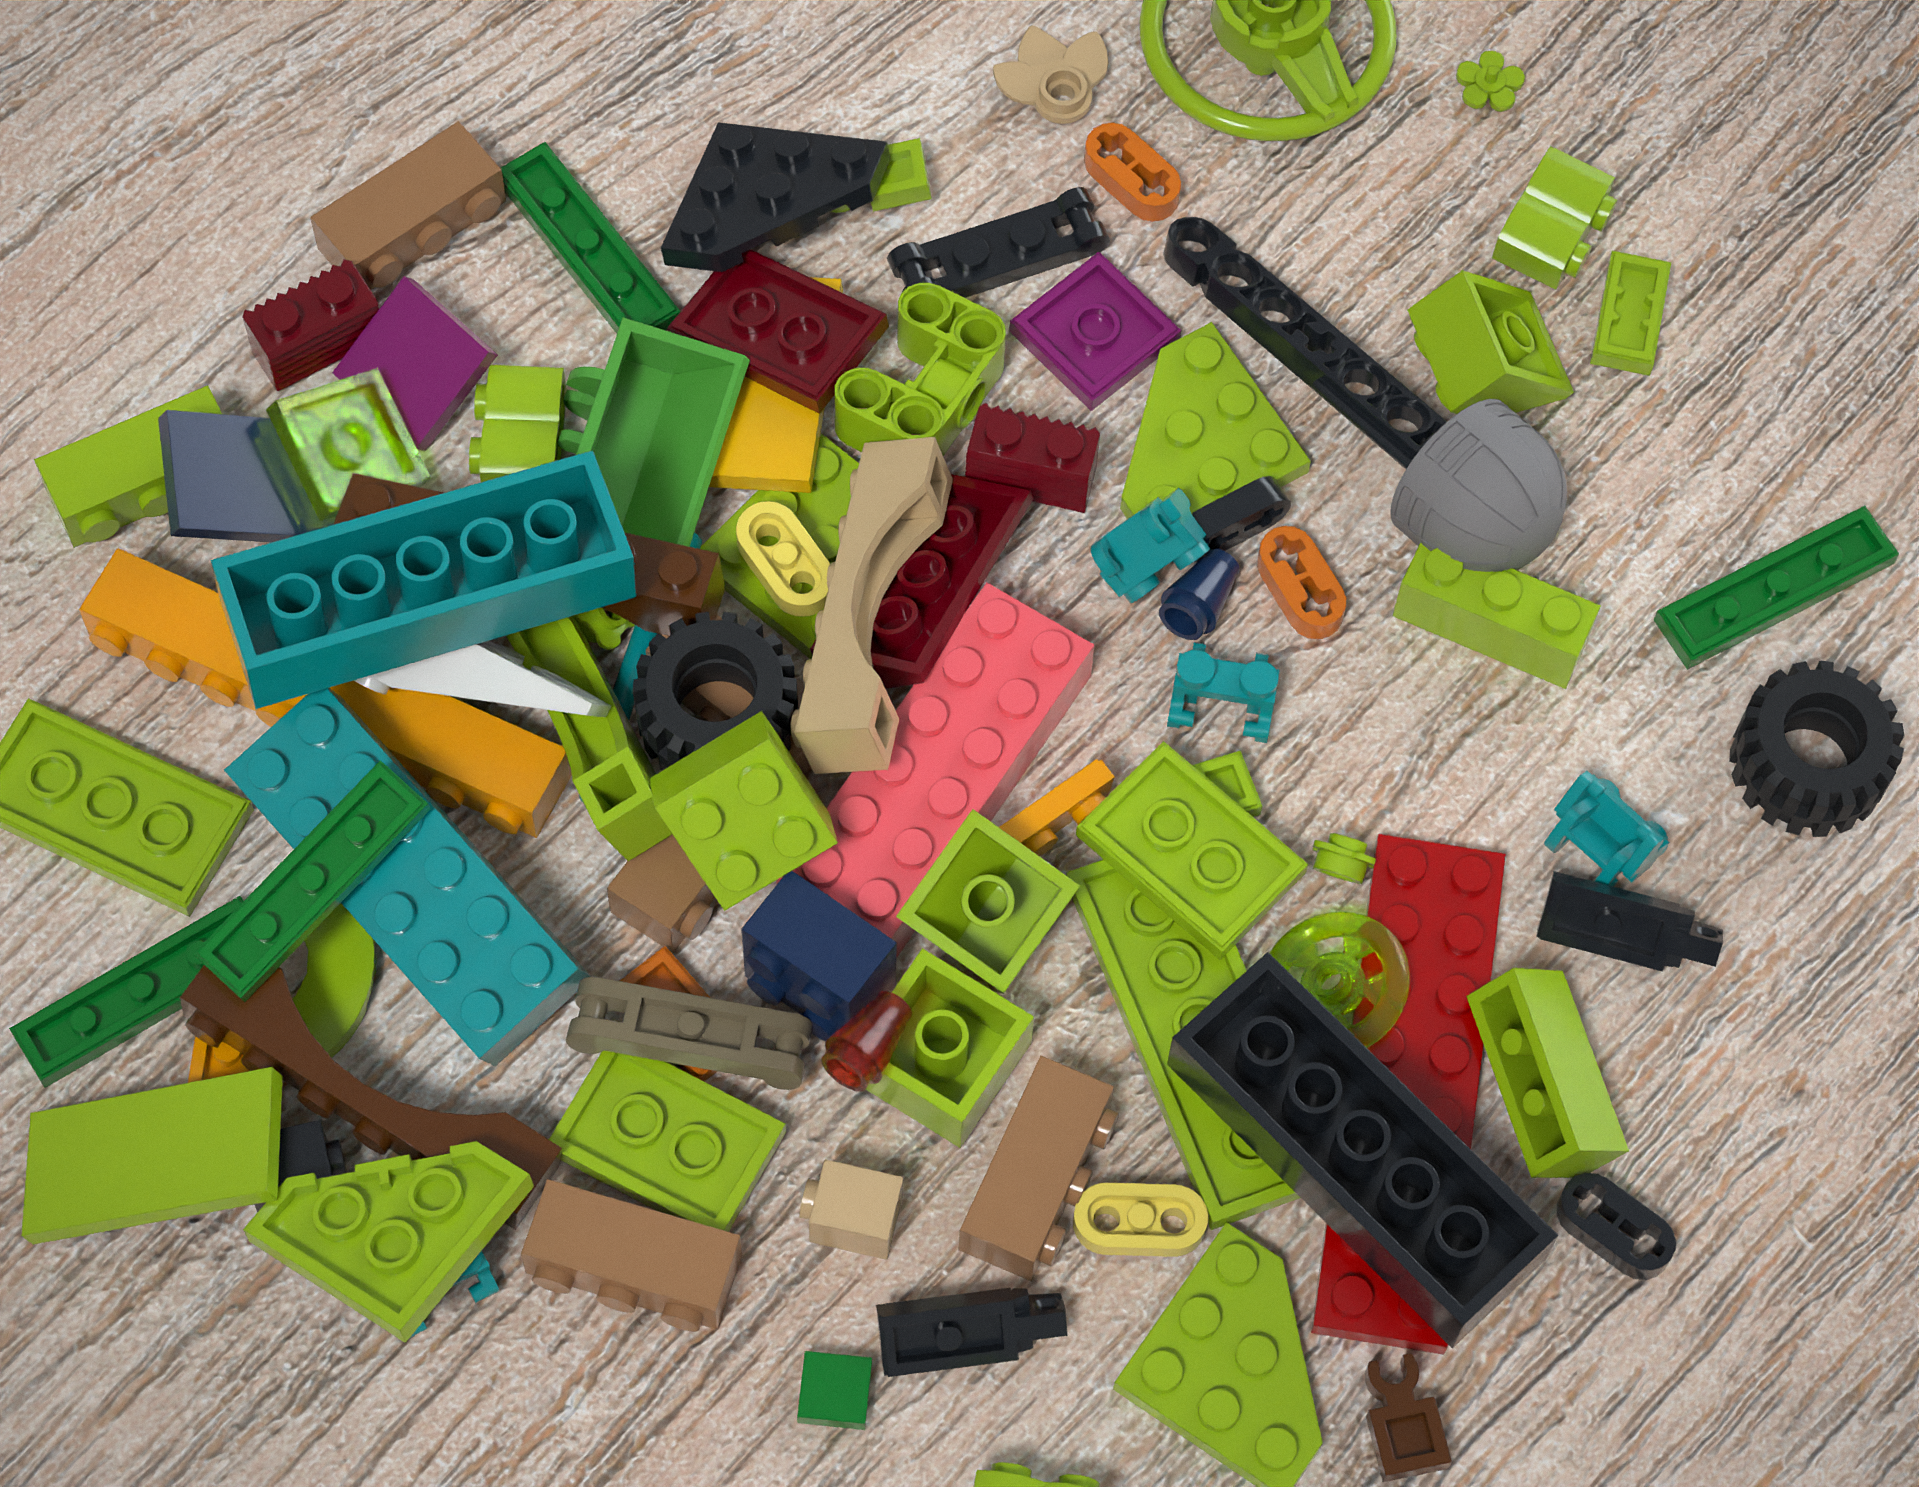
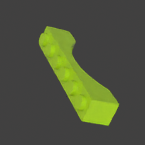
(601, 751)

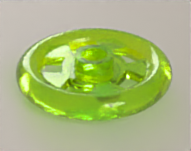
(1361, 937)

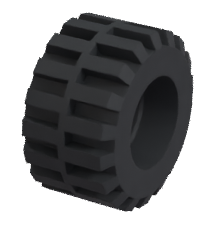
(703, 655)
(1837, 708)

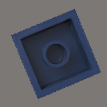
(815, 955)

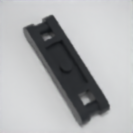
(1005, 247)

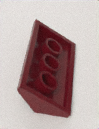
(943, 579)

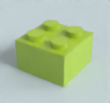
(742, 811)
(952, 1049)

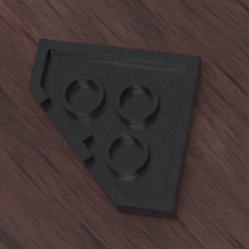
(767, 188)

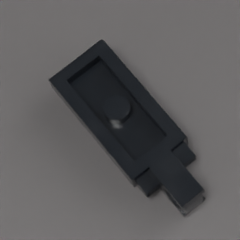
(1625, 925)
(965, 1329)

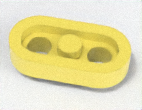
(788, 562)
(1139, 1218)

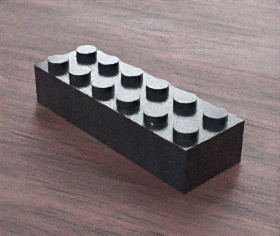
(1360, 1149)

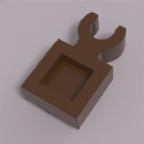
(1405, 1430)

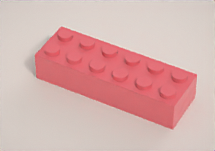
(955, 750)

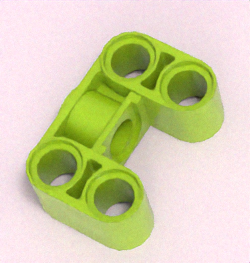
(961, 360)

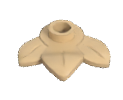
(1052, 70)

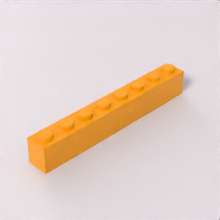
(438, 739)

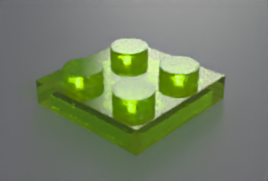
(343, 432)

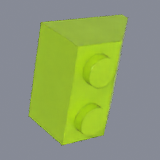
(1488, 345)
(988, 901)

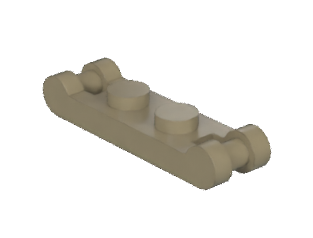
(690, 1031)

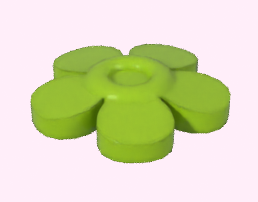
(1489, 82)

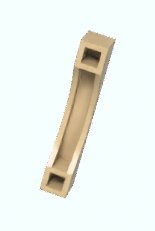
(892, 510)

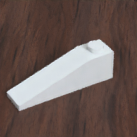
(490, 675)

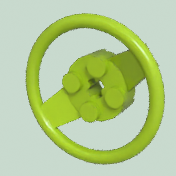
(1283, 40)

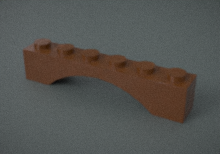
(669, 577)
(274, 1035)

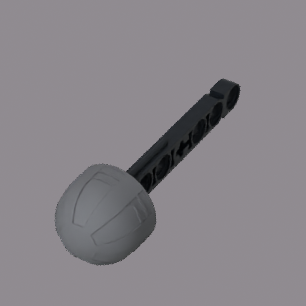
(1471, 485)

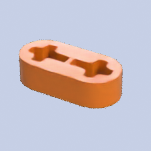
(1127, 176)
(1290, 588)

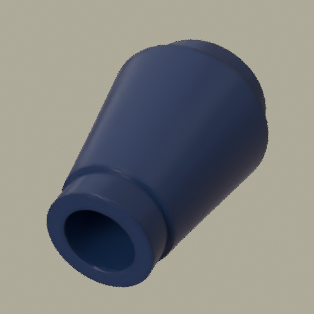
(1198, 596)

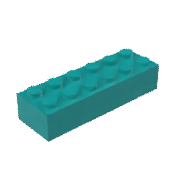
(424, 578)
(431, 898)

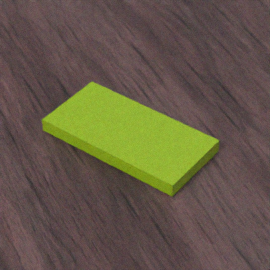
(115, 807)
(153, 1156)

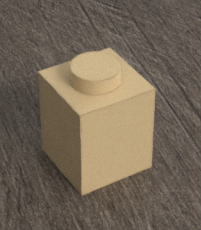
(852, 1208)

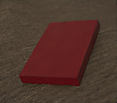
(785, 324)

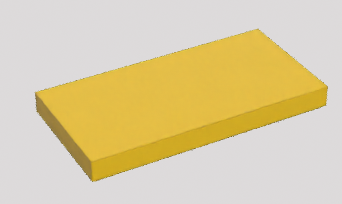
(770, 439)

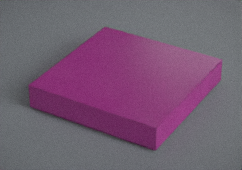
(1094, 331)
(422, 356)

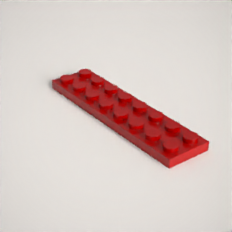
(1445, 915)

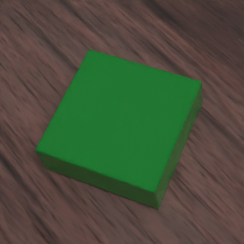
(834, 1390)

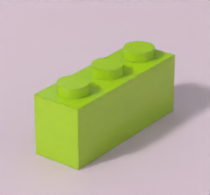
(114, 473)
(1498, 614)
(1547, 1073)

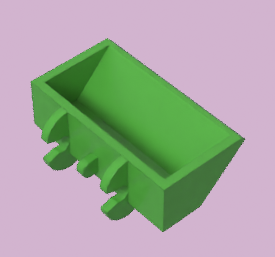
(656, 425)

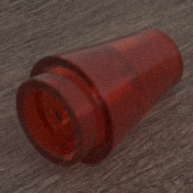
(865, 1044)

